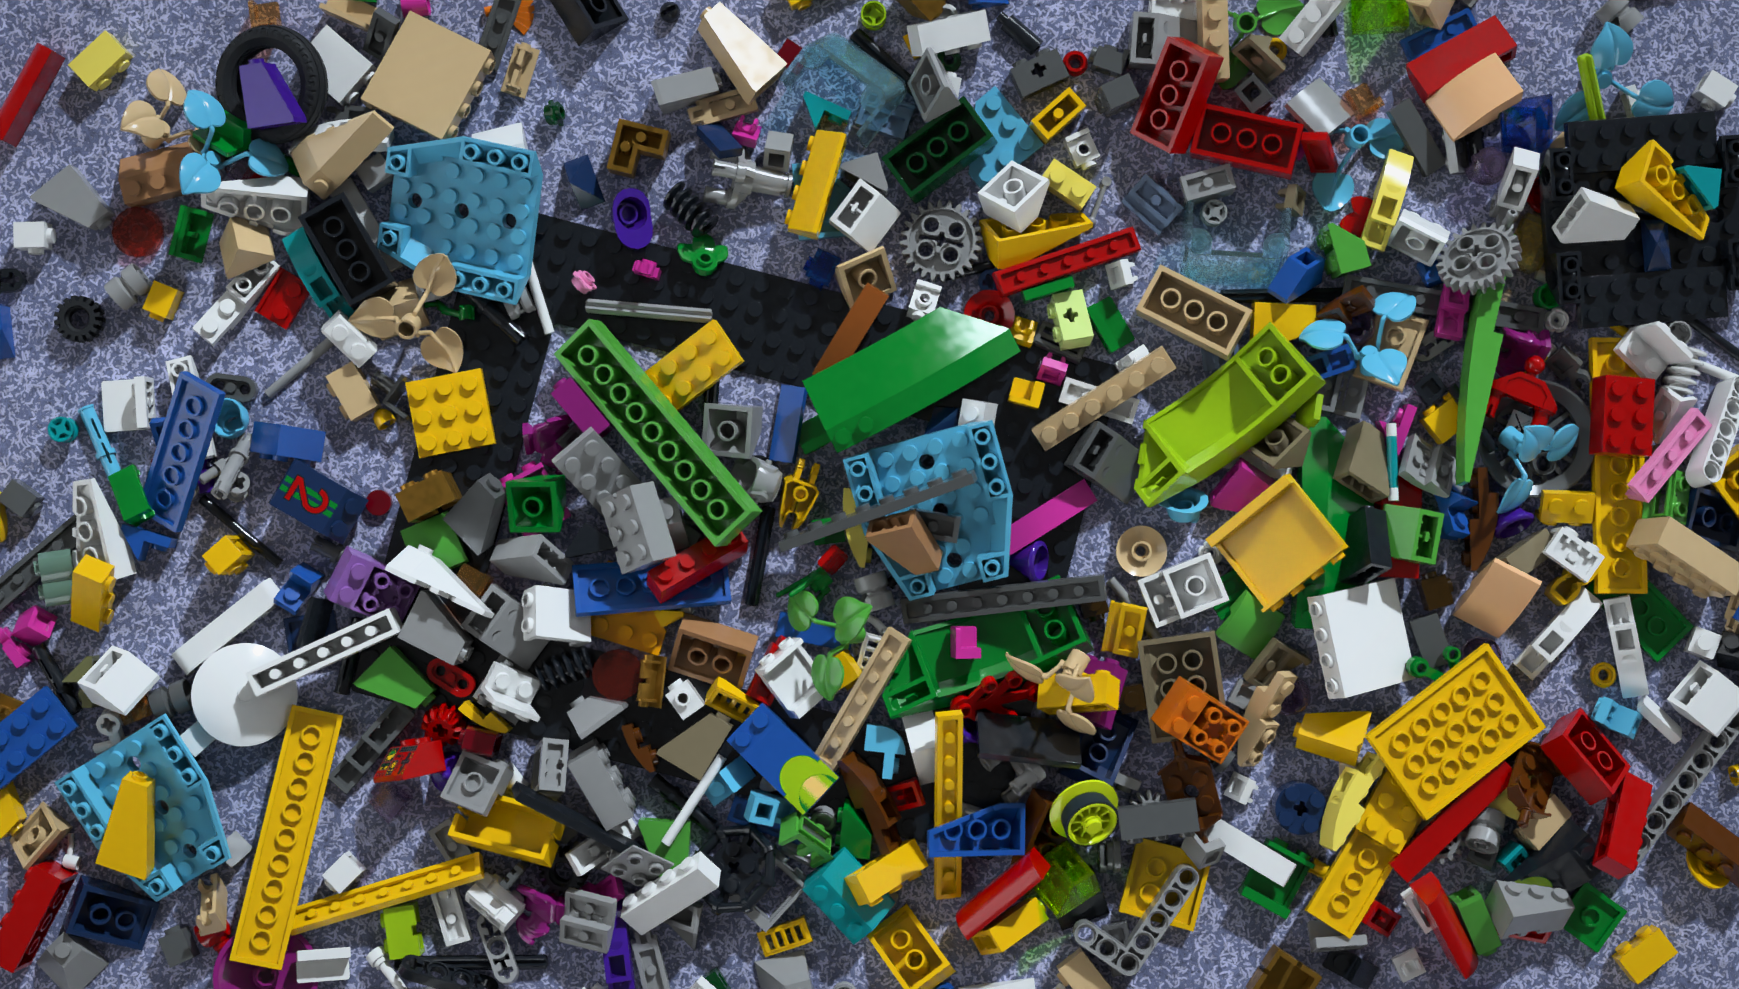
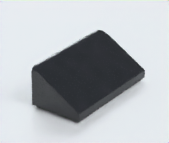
(315, 620)

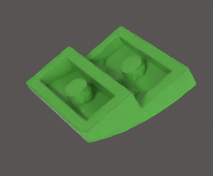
(438, 536)
(1248, 626)

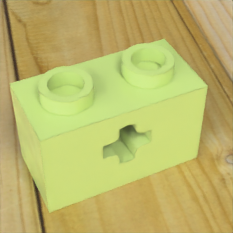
(1070, 320)

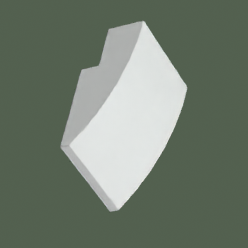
(1182, 590)

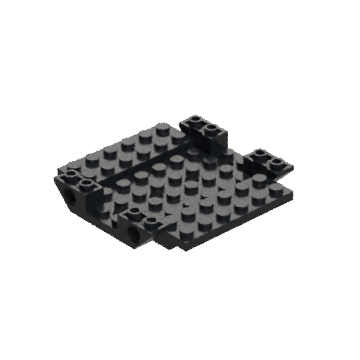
(1610, 276)

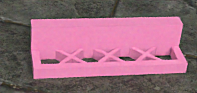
(1668, 456)

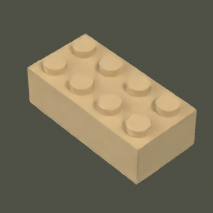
(1194, 312)
(1685, 557)

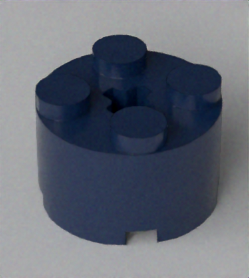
(1296, 793)

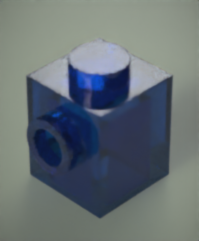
(821, 268)

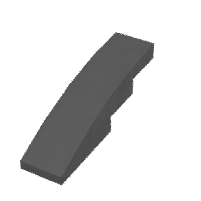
(371, 746)

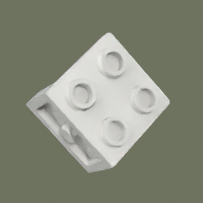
(1651, 349)
(128, 404)
(1572, 553)
(511, 691)

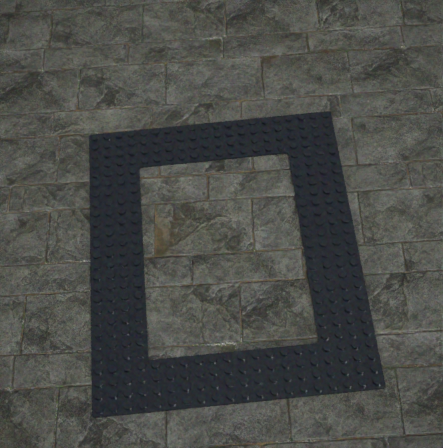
(781, 336)

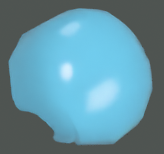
(236, 427)

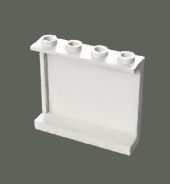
(1360, 638)

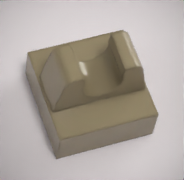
(1294, 199)

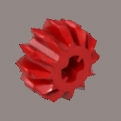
(443, 723)

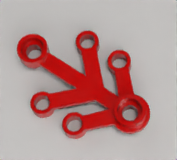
(995, 697)

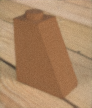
(906, 541)

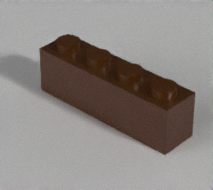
(1707, 840)

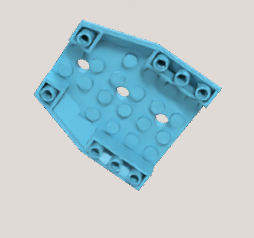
(492, 183)
(983, 505)
(178, 782)

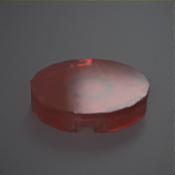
(138, 232)
(617, 674)

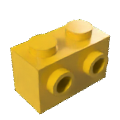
(228, 556)

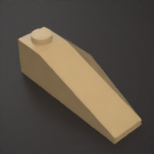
(333, 155)

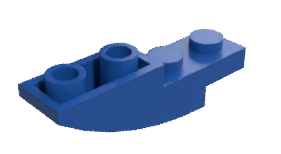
(1333, 361)

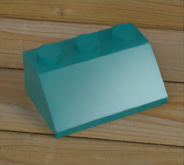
(832, 895)

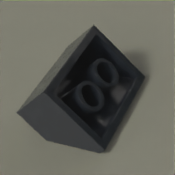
(589, 18)

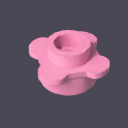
(583, 281)

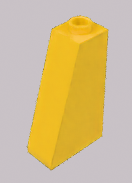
(130, 832)

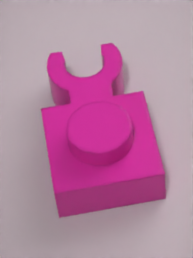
(647, 269)
(17, 652)

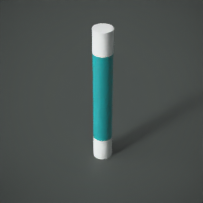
(1392, 461)

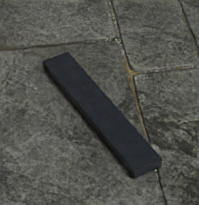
(572, 818)

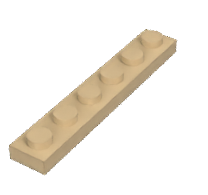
(1104, 398)
(863, 697)

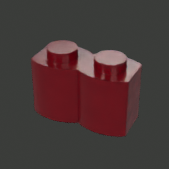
(480, 740)

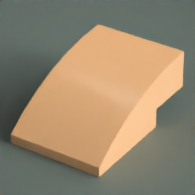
(1475, 97)
(1496, 597)

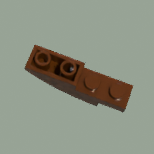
(1484, 522)
(870, 793)

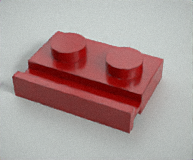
(283, 299)

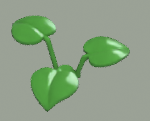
(1274, 17)
(850, 619)

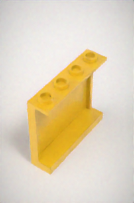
(1278, 543)

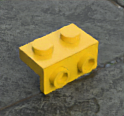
(1566, 507)

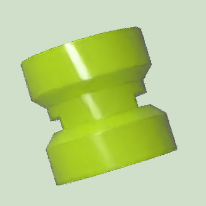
(873, 11)

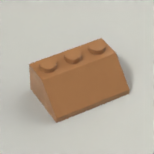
(152, 175)
(712, 650)

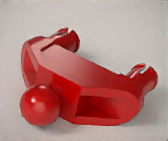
(1526, 390)

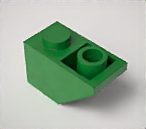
(855, 831)

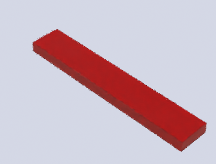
(1066, 262)
(1450, 822)

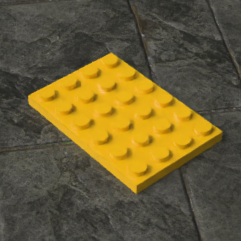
(1455, 731)

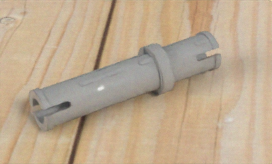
(237, 459)

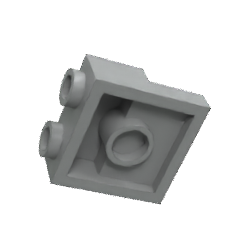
(476, 782)

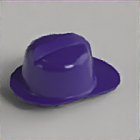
(632, 218)

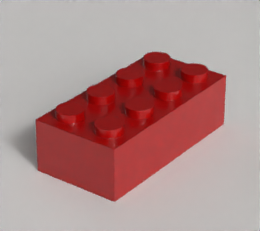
(1176, 95)
(1247, 141)
(33, 913)

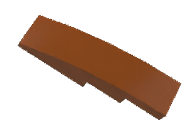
(854, 327)

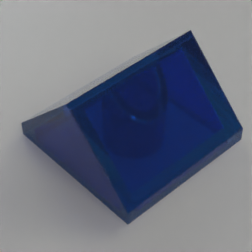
(1528, 125)

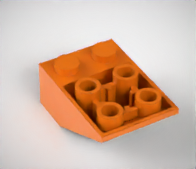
(1199, 720)

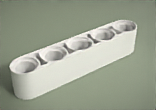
(1713, 450)
(226, 626)

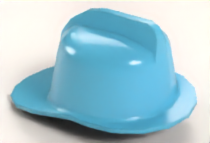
(1186, 505)

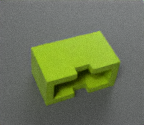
(401, 930)

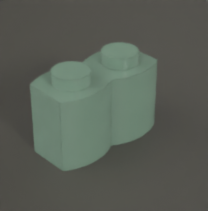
(56, 577)

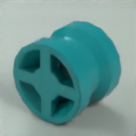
(58, 427)

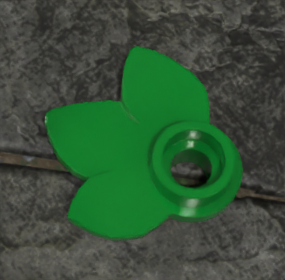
(703, 254)

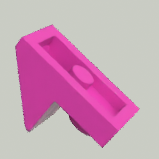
(1404, 419)

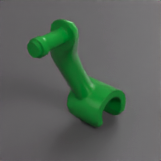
(465, 311)

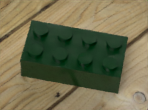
(939, 150)

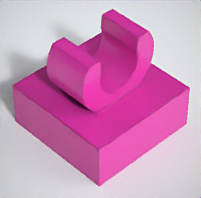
(747, 133)
(1052, 370)

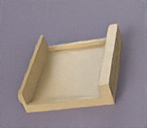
(429, 77)

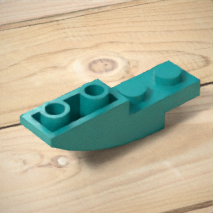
(315, 273)

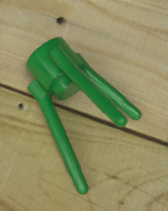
(816, 580)

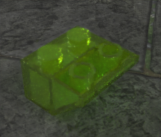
(1379, 16)
(1067, 881)

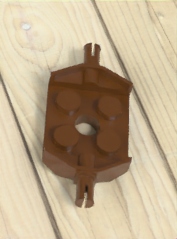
(1195, 771)
(1531, 782)

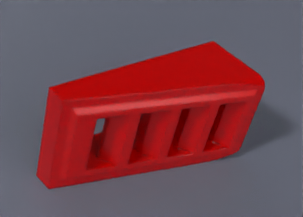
(832, 559)

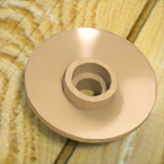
(1154, 547)

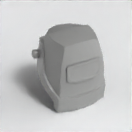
(757, 478)

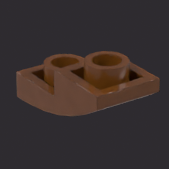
(644, 754)

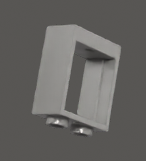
(545, 773)
(757, 915)

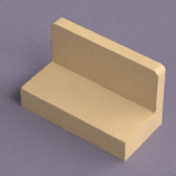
(349, 11)

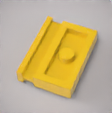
(1124, 629)

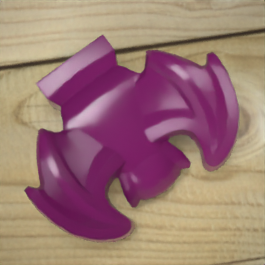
(1520, 347)
(543, 438)
(545, 910)

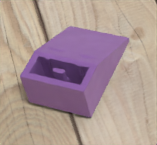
(367, 587)

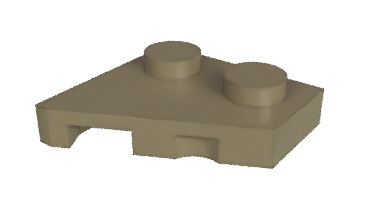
(1274, 658)

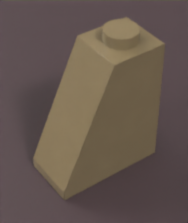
(1364, 463)
(1526, 553)
(698, 744)

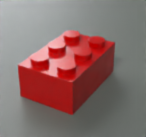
(1622, 416)
(1585, 756)

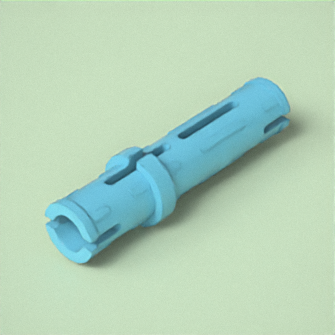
(88, 417)

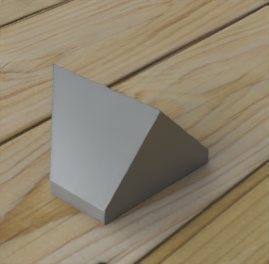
(687, 923)

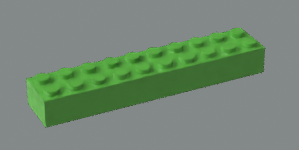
(657, 433)

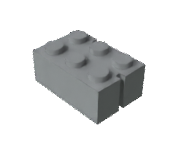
(637, 527)
(602, 784)

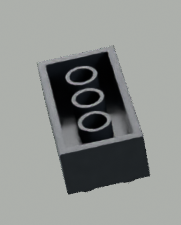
(348, 250)

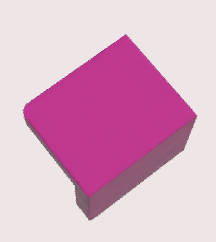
(34, 625)
(964, 642)

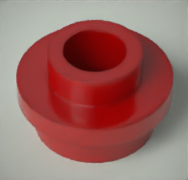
(1081, 58)

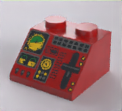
(411, 760)

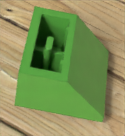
(1343, 251)
(1413, 533)

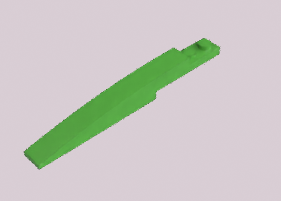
(1477, 376)

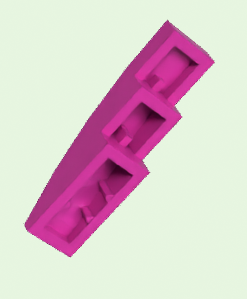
(1050, 515)

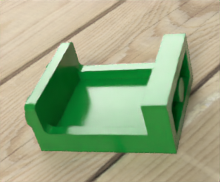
(1269, 893)

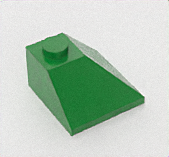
(536, 503)

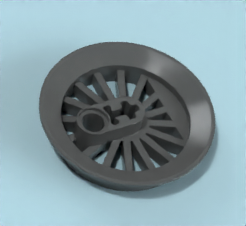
(1577, 464)

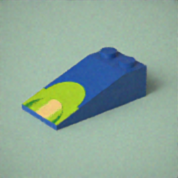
(783, 758)

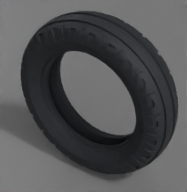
(309, 65)

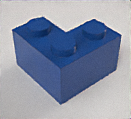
(283, 441)

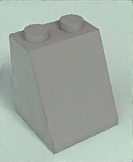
(436, 630)

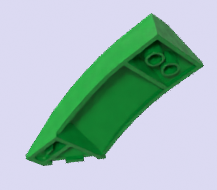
(1333, 501)

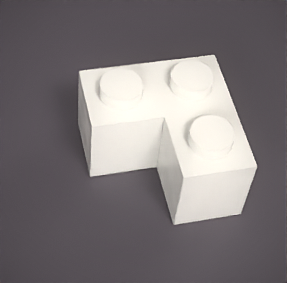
(921, 739)

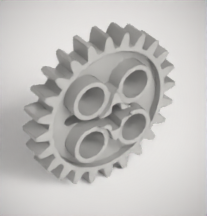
(1479, 258)
(935, 264)

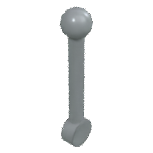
(1106, 181)

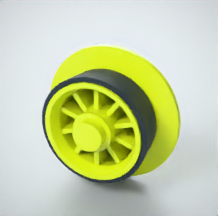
(1085, 812)

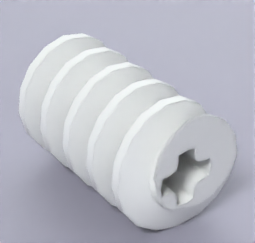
(1681, 373)

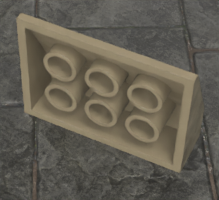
(1184, 655)

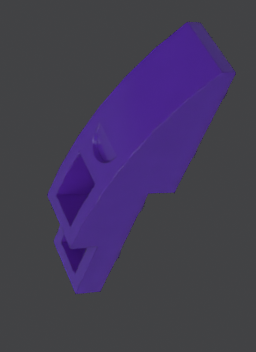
(618, 960)

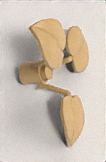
(142, 118)
(440, 348)
(1070, 679)

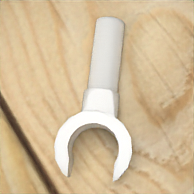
(71, 861)

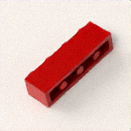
(693, 566)
(1623, 827)

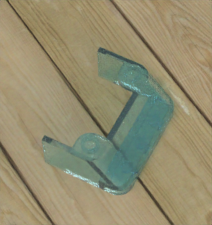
(883, 89)
(1232, 267)

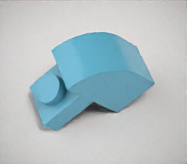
(1616, 717)
(886, 740)
(766, 808)

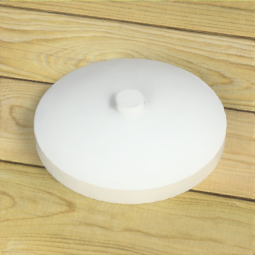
(226, 700)

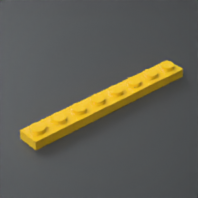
(948, 796)
(388, 892)

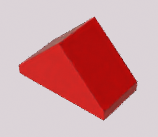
(907, 794)
(1381, 918)

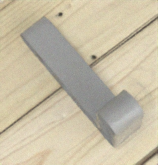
(1143, 926)

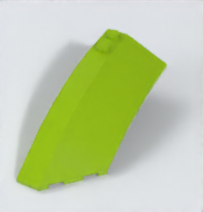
(1223, 415)

